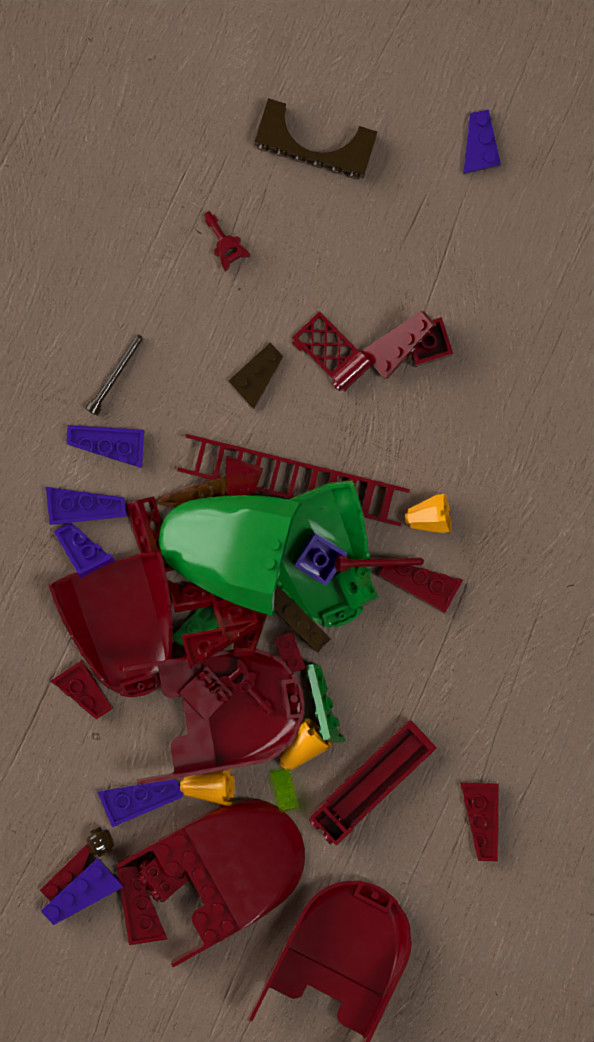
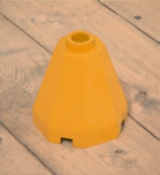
(431, 515)

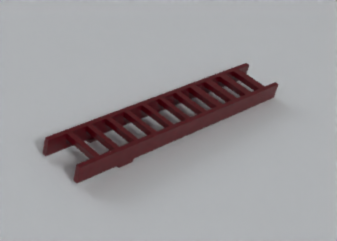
(333, 477)

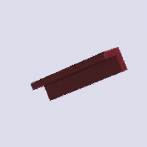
(140, 522)

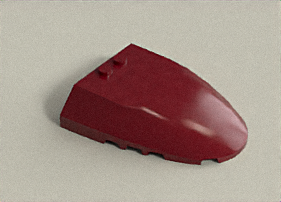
(120, 619)

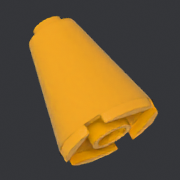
(305, 746)
(211, 787)

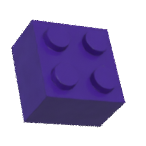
(318, 557)

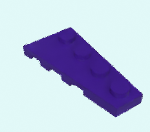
(114, 443)
(76, 506)
(132, 801)

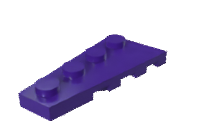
(82, 892)

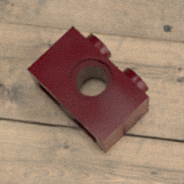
(290, 652)

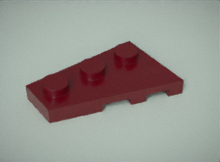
(84, 689)

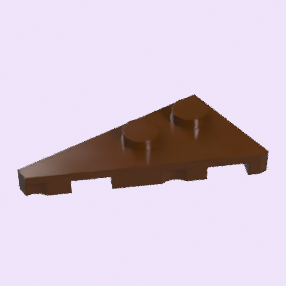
(208, 489)

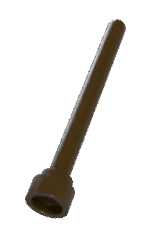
(95, 405)

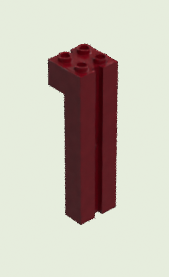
(371, 782)

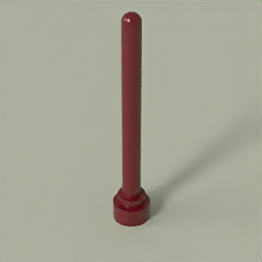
(343, 563)

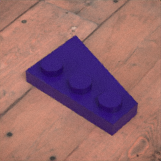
(481, 143)
(81, 551)

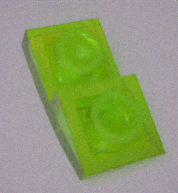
(284, 790)

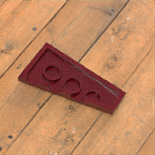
(394, 347)
(423, 584)
(483, 814)
(139, 912)

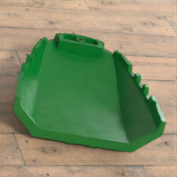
(343, 525)
(230, 546)

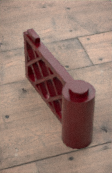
(349, 370)

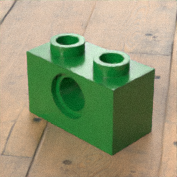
(357, 587)

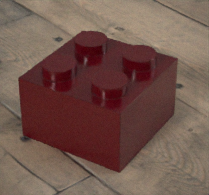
(433, 346)

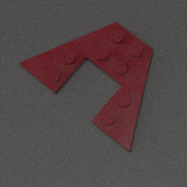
(232, 620)

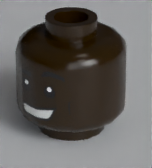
(100, 841)

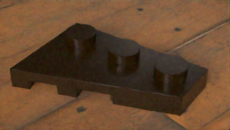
(256, 374)

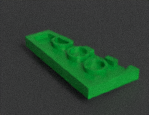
(324, 705)

